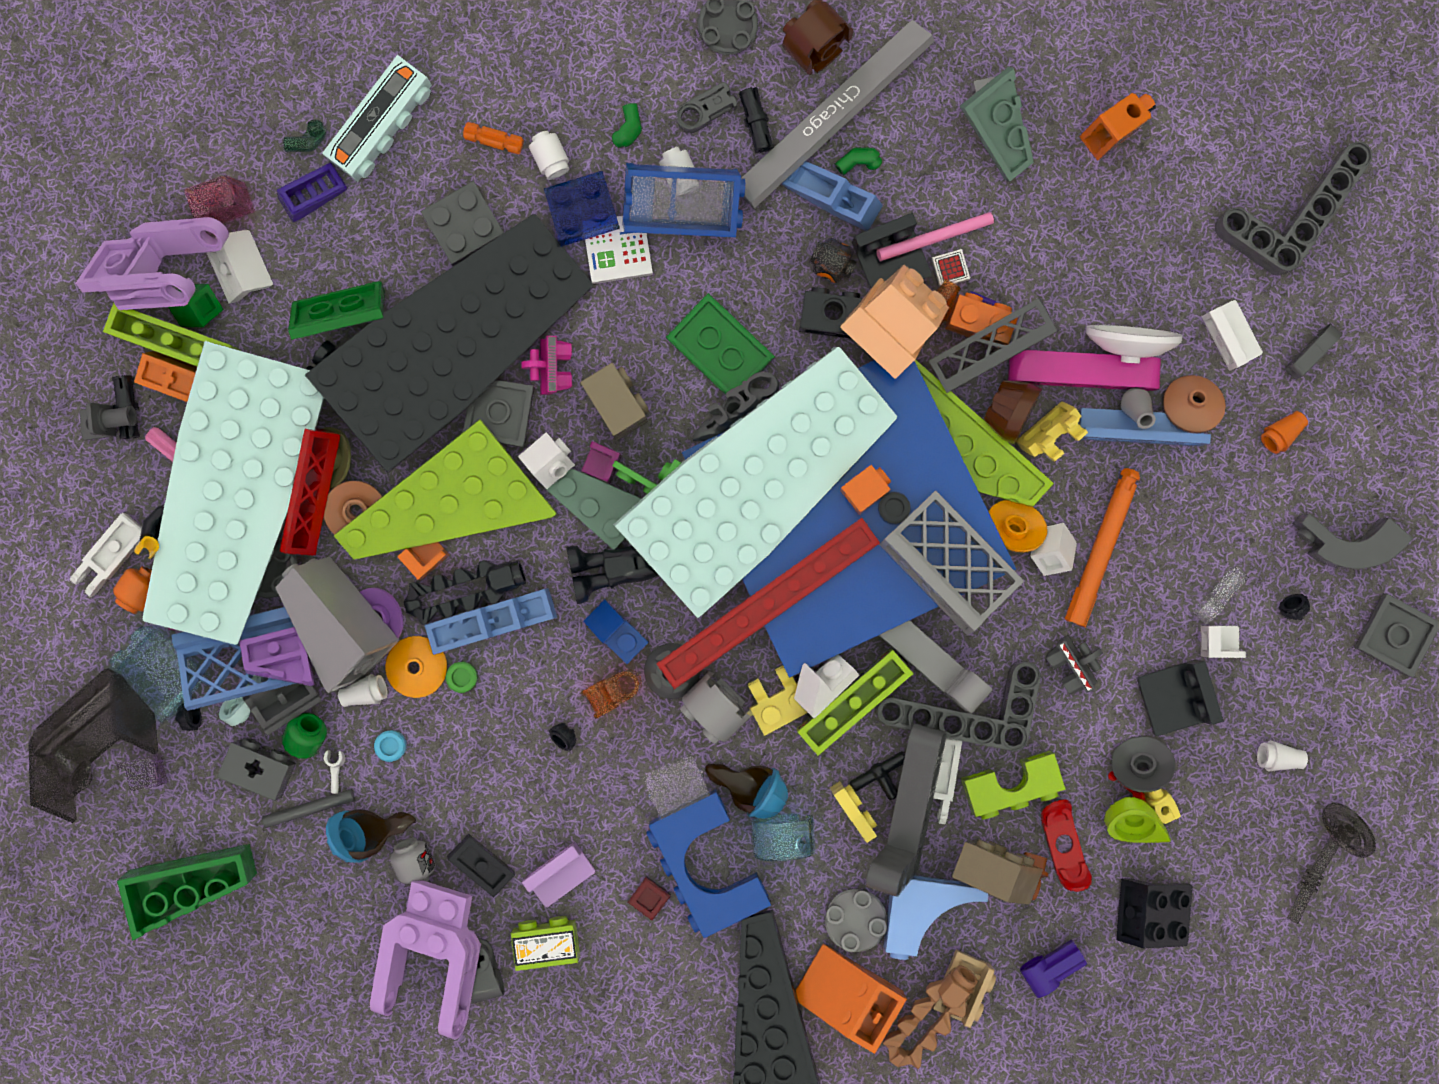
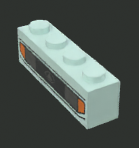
(378, 119)

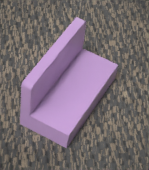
(559, 875)

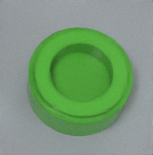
(461, 677)

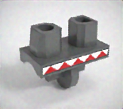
(1081, 677)

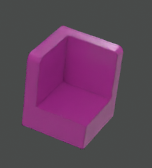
(600, 462)

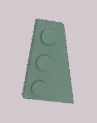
(999, 124)
(594, 504)

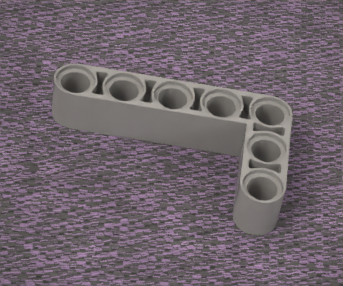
(937, 666)

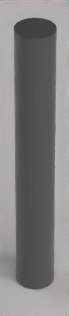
(308, 808)

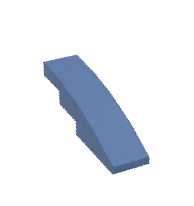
(490, 621)

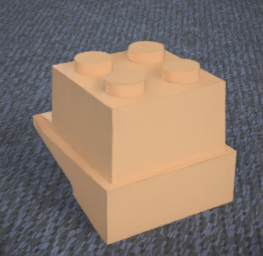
(896, 319)

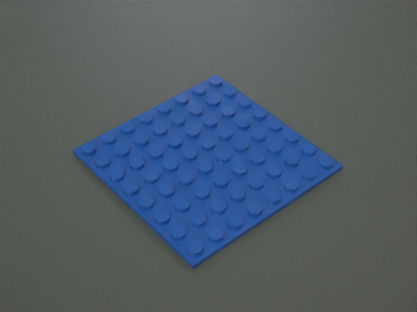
(874, 589)

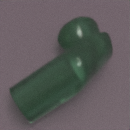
(308, 141)

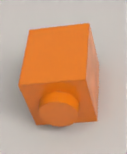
(866, 488)

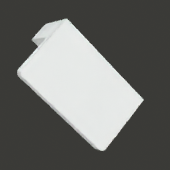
(239, 266)
(1232, 335)

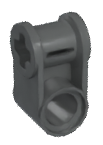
(488, 978)

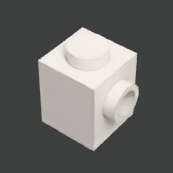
(547, 460)

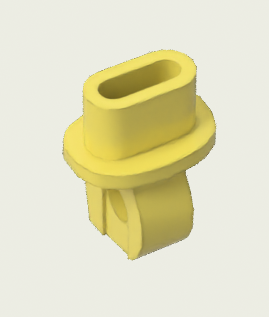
(1160, 799)

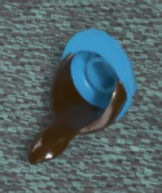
(753, 790)
(361, 833)

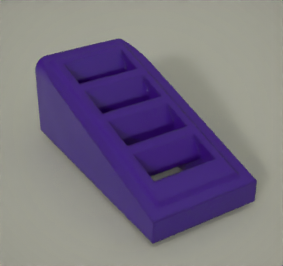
(316, 201)

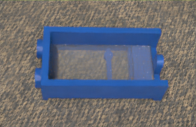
(682, 200)

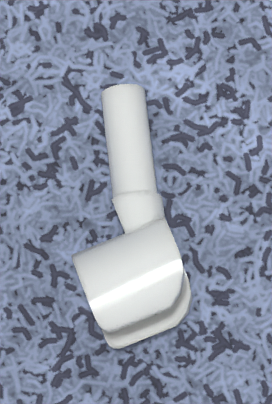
(334, 769)

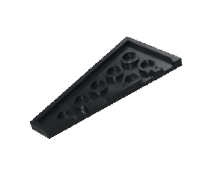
(769, 1022)

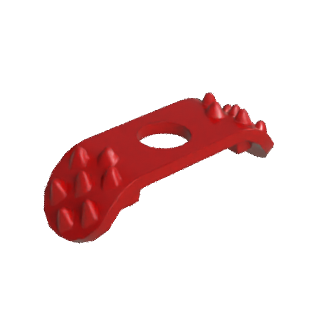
(1069, 866)

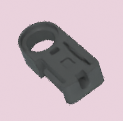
(708, 105)
(1313, 351)

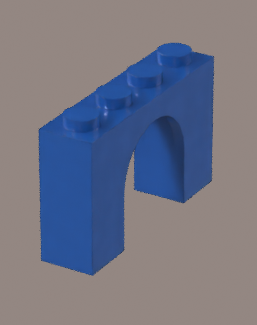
(709, 907)

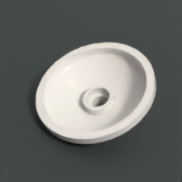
(1133, 342)

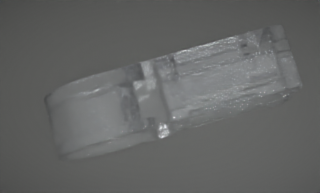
(1220, 594)

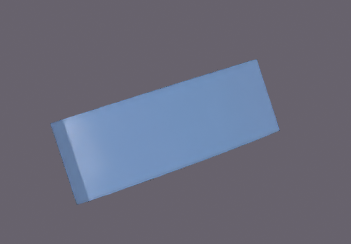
(834, 195)

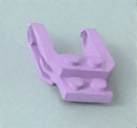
(130, 265)
(437, 928)

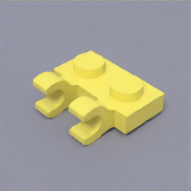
(1042, 435)
(777, 709)

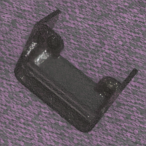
(81, 732)

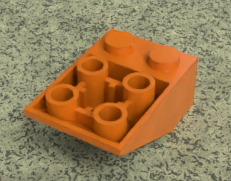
(850, 998)

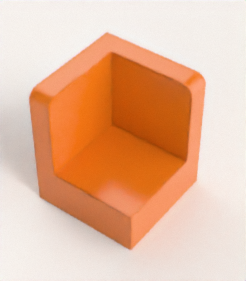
(423, 558)

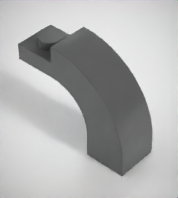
(1374, 548)

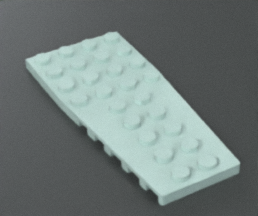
(756, 481)
(228, 490)

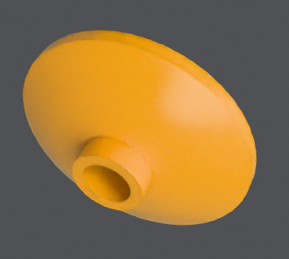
(1019, 526)
(431, 671)

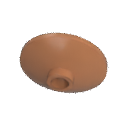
(1188, 414)
(342, 497)

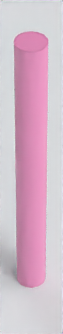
(935, 236)

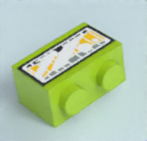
(545, 943)

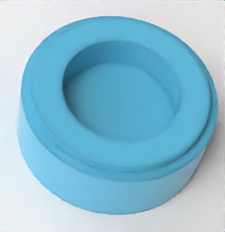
(390, 745)

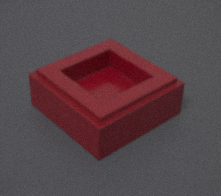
(649, 898)

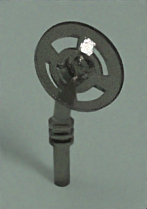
(1339, 837)

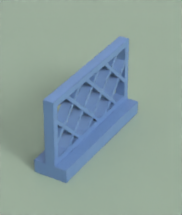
(191, 644)

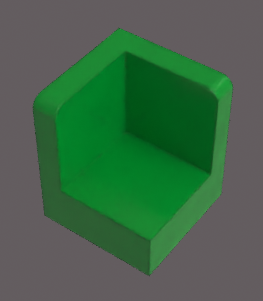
(199, 310)

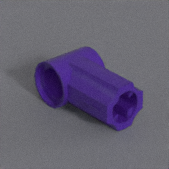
(1047, 971)

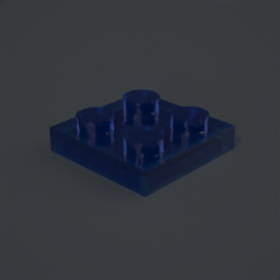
(581, 208)

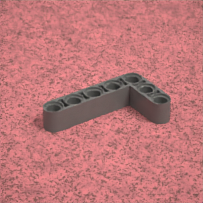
(1305, 217)
(967, 721)
(902, 855)

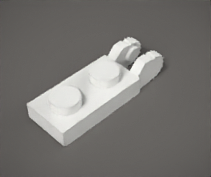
(109, 553)
(947, 777)

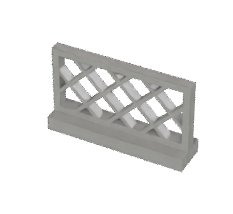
(935, 584)

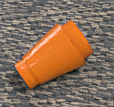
(1283, 433)

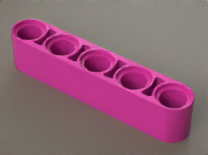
(1084, 370)

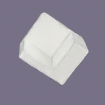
(1056, 552)
(1220, 642)

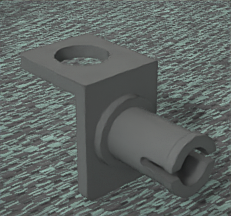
(101, 420)

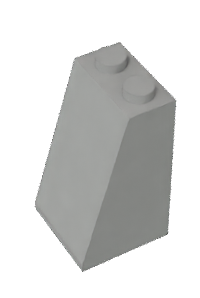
(334, 622)

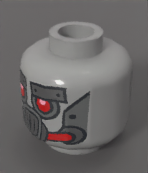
(412, 861)

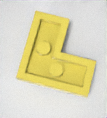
(849, 802)

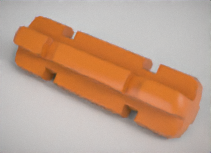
(493, 138)

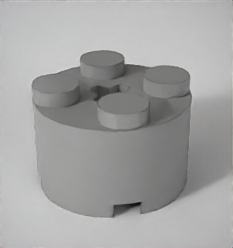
(715, 708)

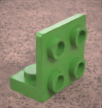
(632, 476)

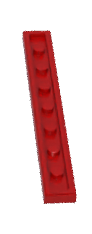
(768, 603)

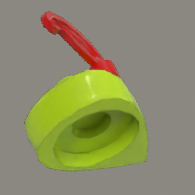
(1134, 820)

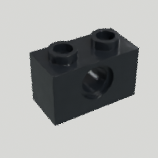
(813, 316)

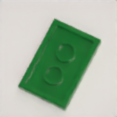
(336, 310)
(719, 345)

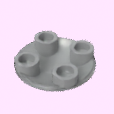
(856, 920)

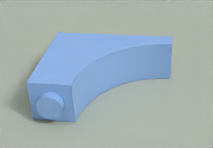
(917, 909)

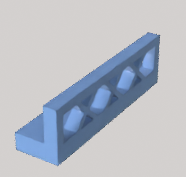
(1118, 427)

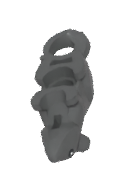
(739, 403)

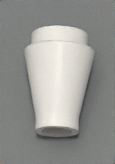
(364, 692)
(1277, 757)

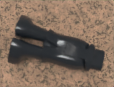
(619, 566)

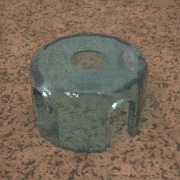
(780, 837)

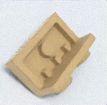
(986, 979)

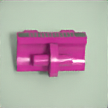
(550, 353)

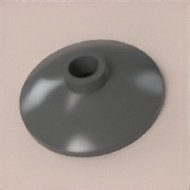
(1143, 753)

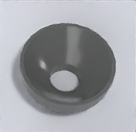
(655, 678)

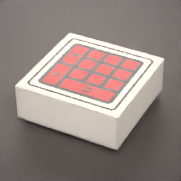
(950, 267)

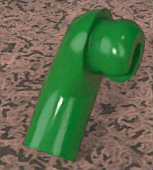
(630, 129)
(859, 155)

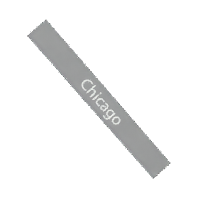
(835, 112)

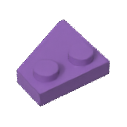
(278, 657)

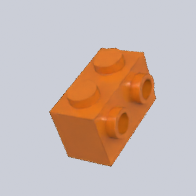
(972, 315)

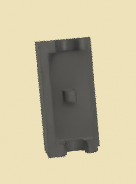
(281, 705)

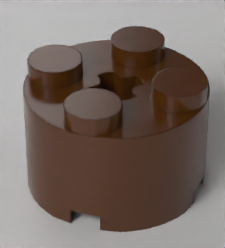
(816, 36)

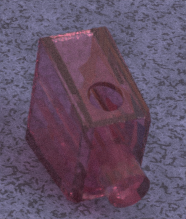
(218, 199)

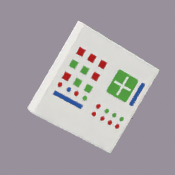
(618, 255)

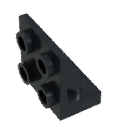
(892, 232)
(1179, 697)
(1154, 914)

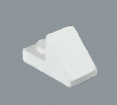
(819, 689)

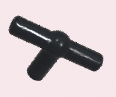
(879, 772)

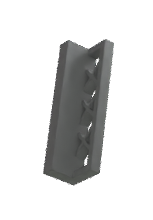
(999, 356)

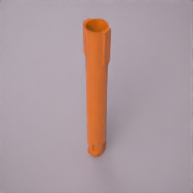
(1101, 552)

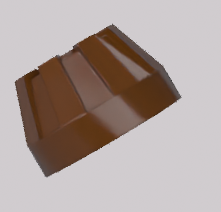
(1012, 409)

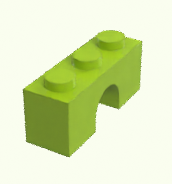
(1039, 780)

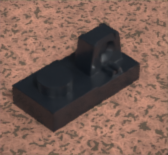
(481, 865)

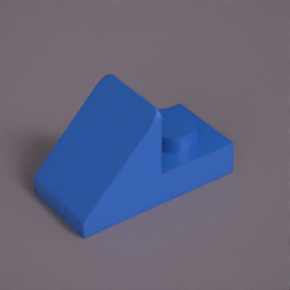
(615, 631)

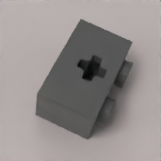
(238, 768)

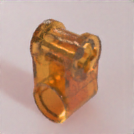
(610, 692)

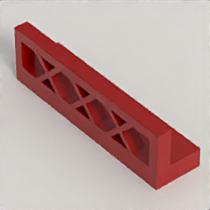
(310, 492)

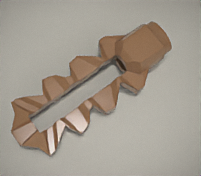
(953, 992)

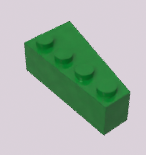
(177, 887)

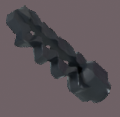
(498, 577)

